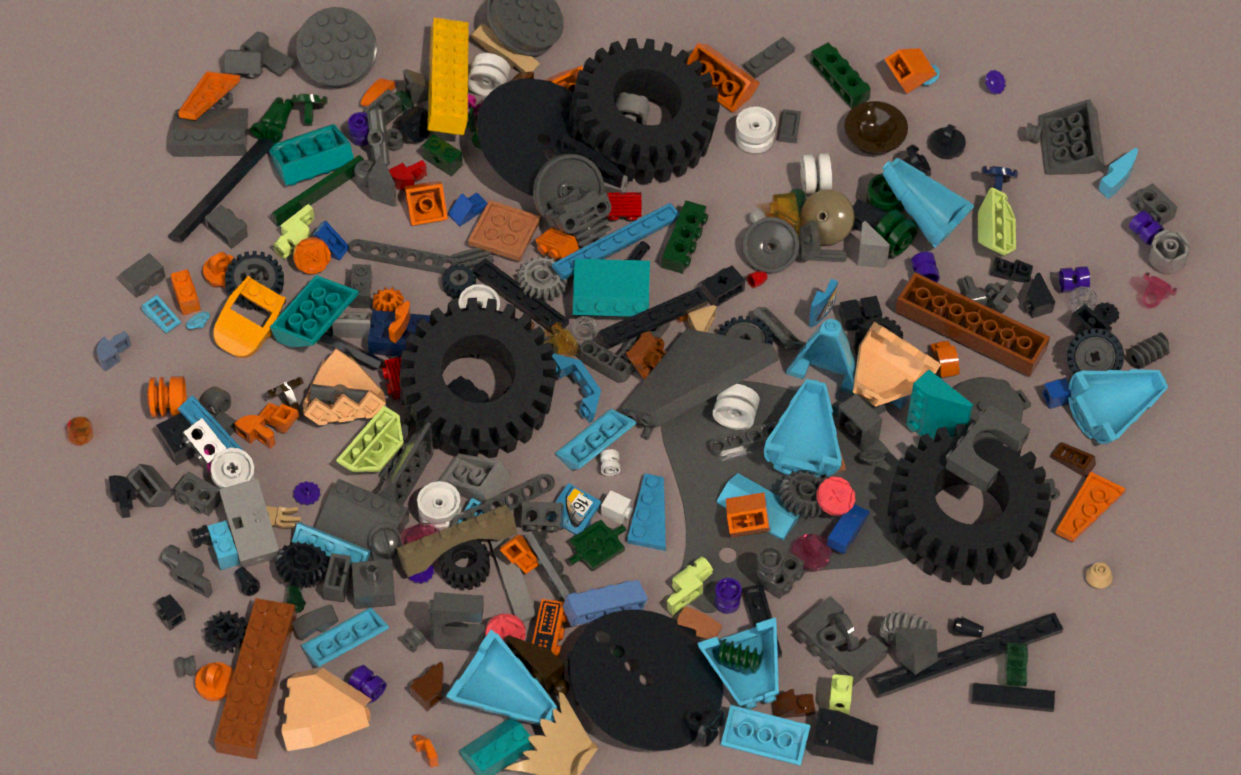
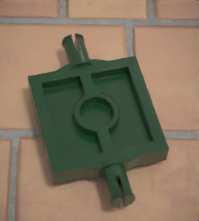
(597, 545)

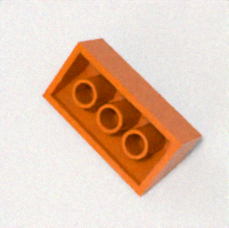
(733, 83)

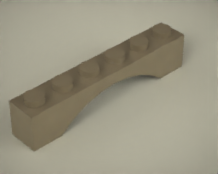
(420, 554)

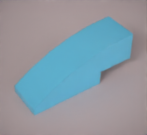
(1118, 174)

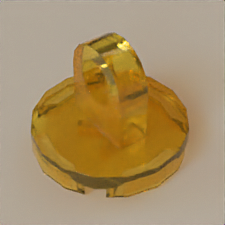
(563, 340)

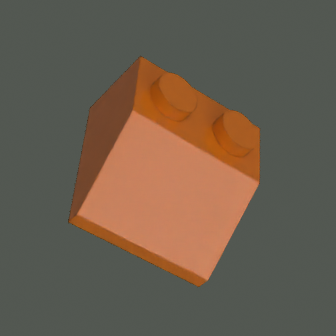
(426, 202)

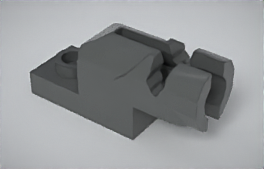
(187, 570)

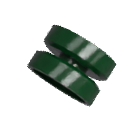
(881, 195)
(897, 231)

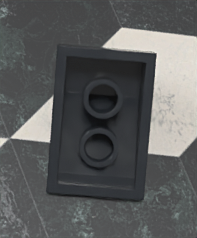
(844, 737)

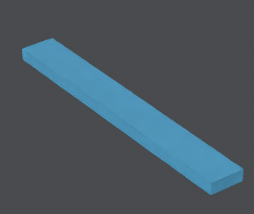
(619, 239)

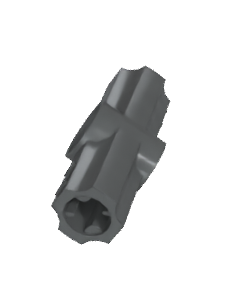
(377, 125)
(327, 393)

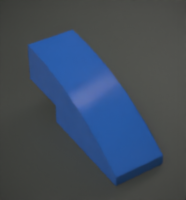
(847, 529)

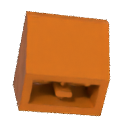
(910, 68)
(747, 515)

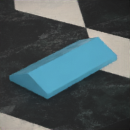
(594, 439)
(780, 519)
(344, 637)
(765, 735)

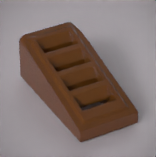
(1083, 467)

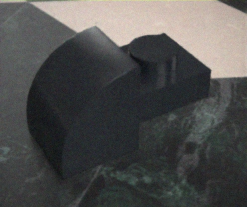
(123, 492)

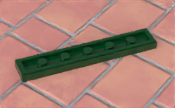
(316, 191)

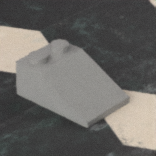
(476, 476)

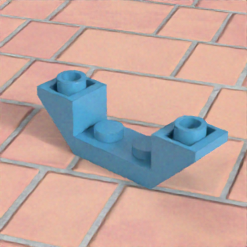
(580, 374)

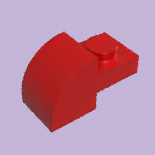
(408, 175)

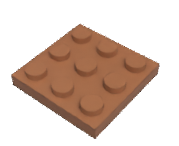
(504, 230)

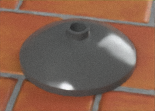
(769, 231)

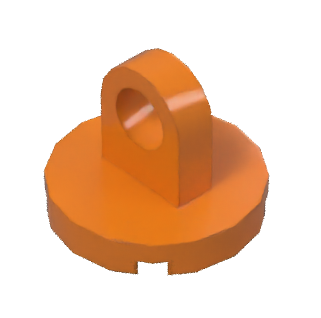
(311, 255)
(215, 269)
(214, 681)

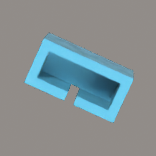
(223, 545)

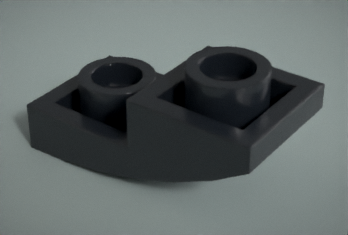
(1016, 271)

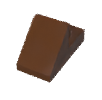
(793, 705)

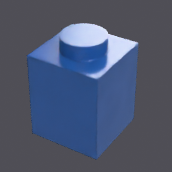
(1056, 393)

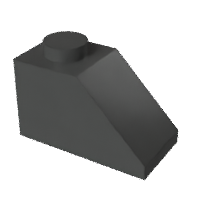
(416, 86)

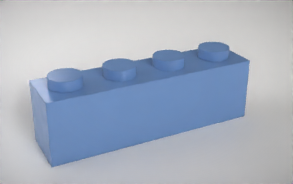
(596, 603)

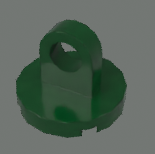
(309, 101)

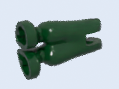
(273, 121)

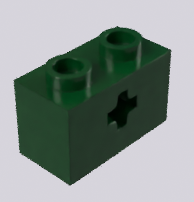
(442, 155)

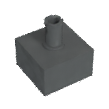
(860, 421)
(373, 584)

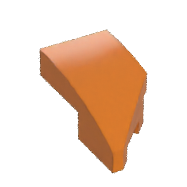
(423, 743)

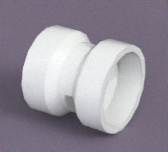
(610, 462)

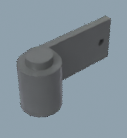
(272, 58)

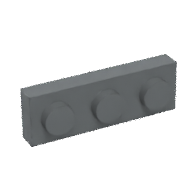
(769, 57)
(778, 329)

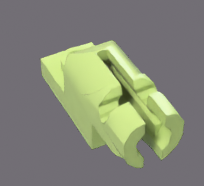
(294, 231)
(688, 585)

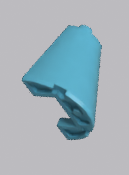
(744, 686)

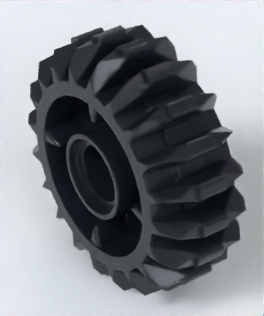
(301, 564)

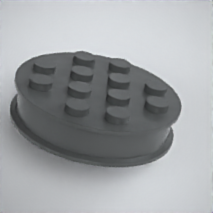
(526, 25)
(336, 47)

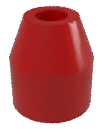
(756, 278)

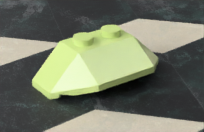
(997, 223)
(374, 444)

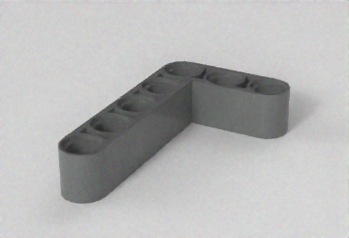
(613, 361)

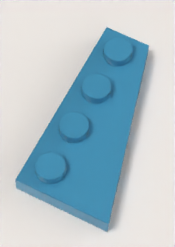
(649, 515)

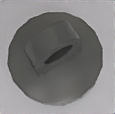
(842, 631)

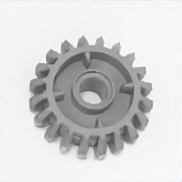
(531, 277)
(900, 620)

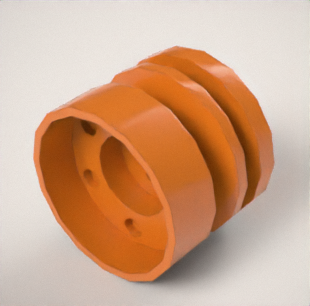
(166, 396)

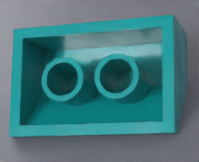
(497, 748)

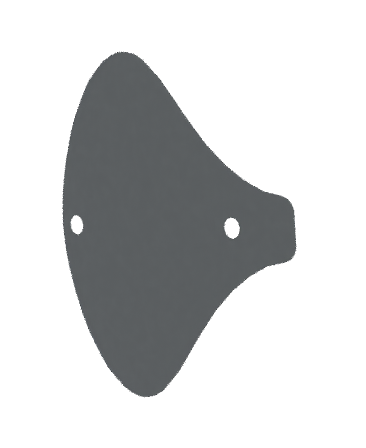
(704, 476)

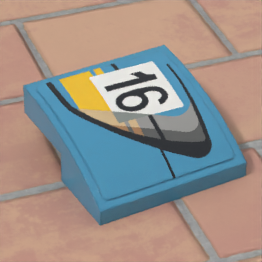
(823, 303)
(578, 509)

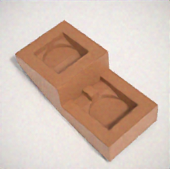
(704, 624)

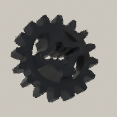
(223, 624)

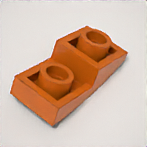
(376, 90)
(402, 318)

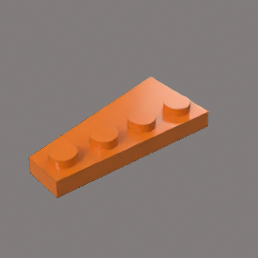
(207, 93)
(1089, 504)

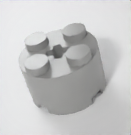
(633, 107)
(1169, 252)

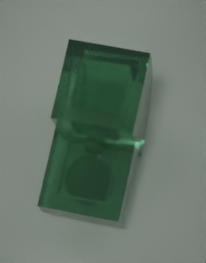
(1016, 664)

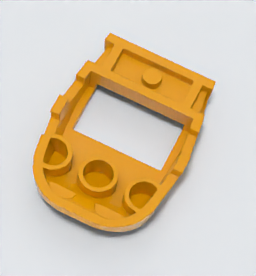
(240, 335)

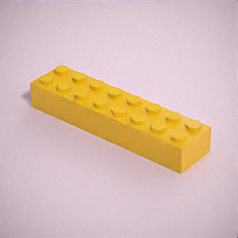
(448, 76)

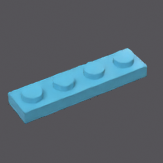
(329, 543)

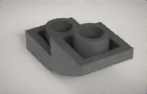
(317, 619)

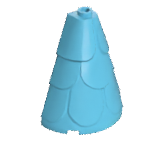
(926, 201)
(828, 350)
(1112, 400)
(806, 434)
(502, 685)

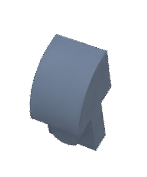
(109, 351)

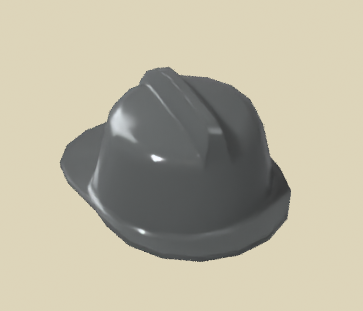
(384, 543)

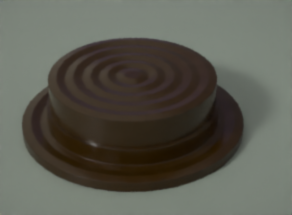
(876, 127)

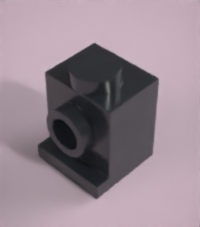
(170, 612)

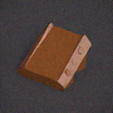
(646, 353)

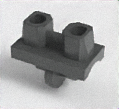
(994, 291)

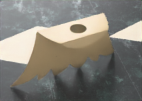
(563, 749)

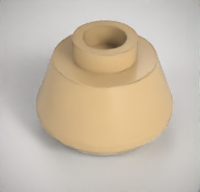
(1099, 575)

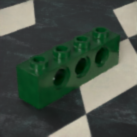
(840, 75)
(688, 225)

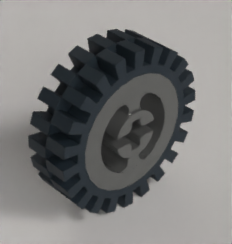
(250, 266)

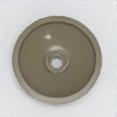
(838, 213)

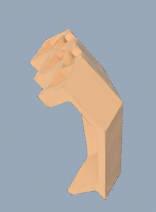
(888, 366)
(346, 371)
(321, 709)

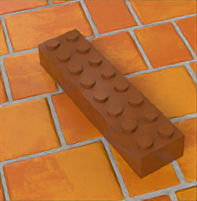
(972, 324)
(255, 679)

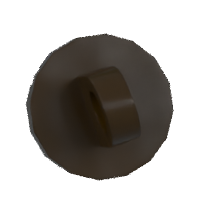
(286, 390)

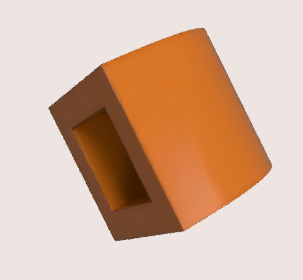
(947, 356)
(280, 417)
(254, 427)
(518, 552)

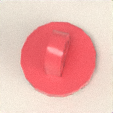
(835, 496)
(506, 625)

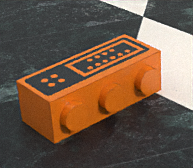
(549, 626)

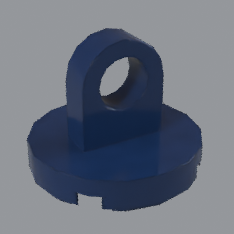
(999, 173)

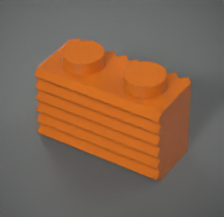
(556, 244)
(185, 292)

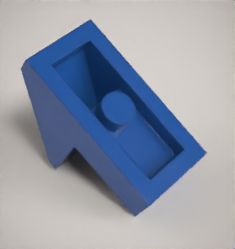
(467, 208)
(335, 242)

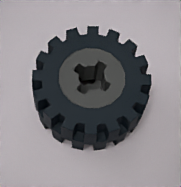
(457, 280)

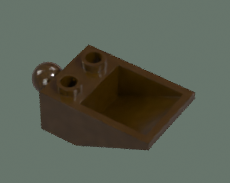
(541, 664)

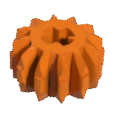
(387, 300)

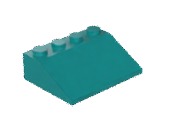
(311, 154)
(610, 287)
(312, 312)
(936, 406)

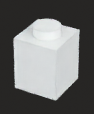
(616, 507)

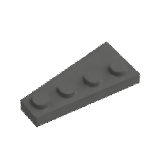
(554, 567)

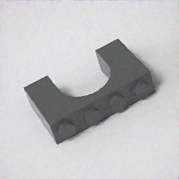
(990, 425)
(445, 617)
(852, 663)

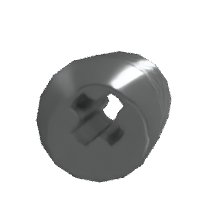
(1149, 350)

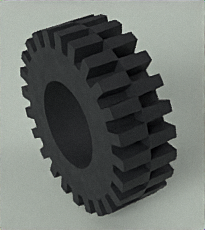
(655, 76)
(477, 332)
(959, 545)

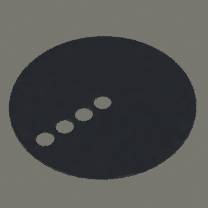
(511, 125)
(616, 698)

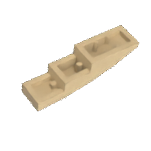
(489, 41)

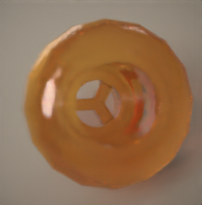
(79, 430)

